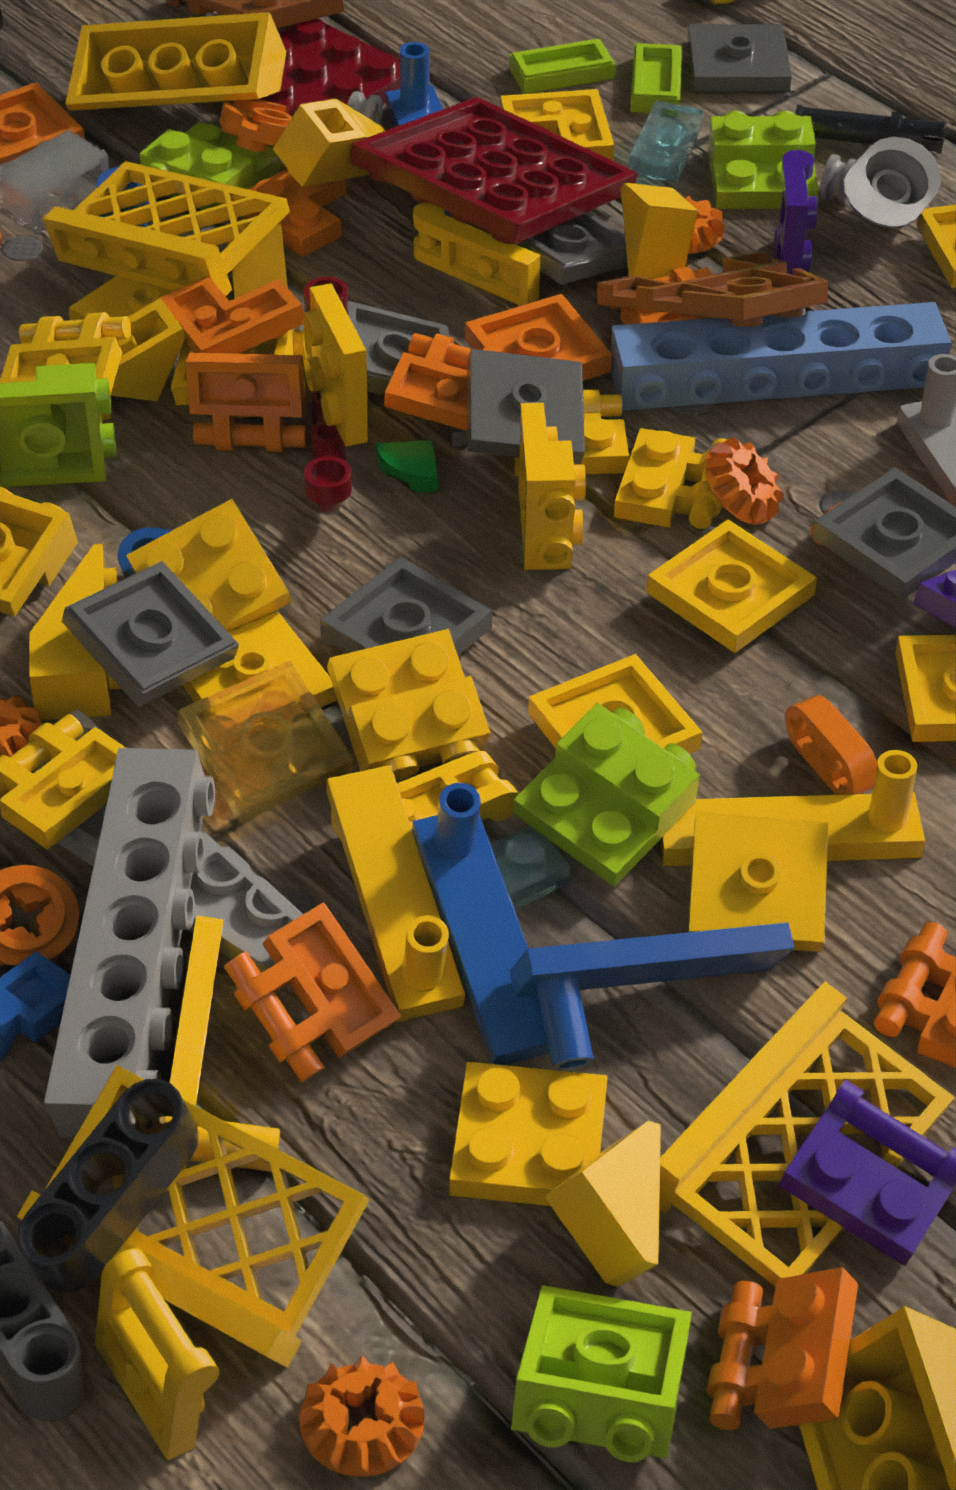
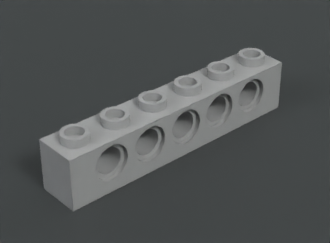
(132, 847)

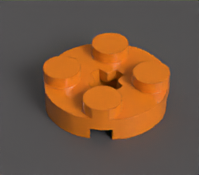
(254, 122)

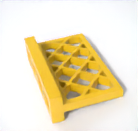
(154, 251)
(743, 1111)
(208, 1292)

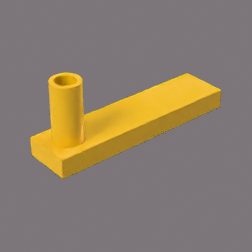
(858, 824)
(395, 893)
(192, 1037)

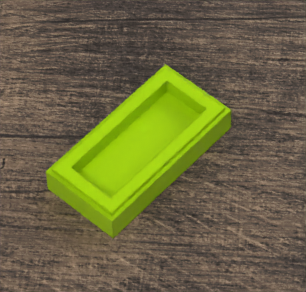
(561, 66)
(655, 76)

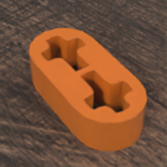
(831, 746)

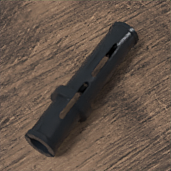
(871, 128)

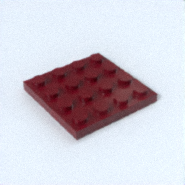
(492, 169)

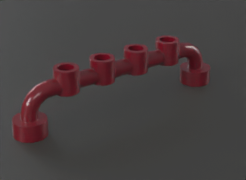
(328, 474)

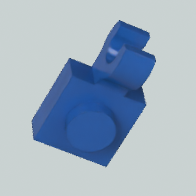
(31, 1000)

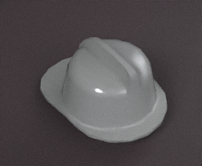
(892, 182)

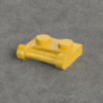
(152, 1353)

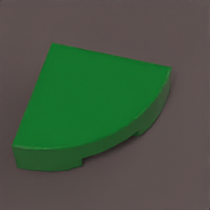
(409, 462)

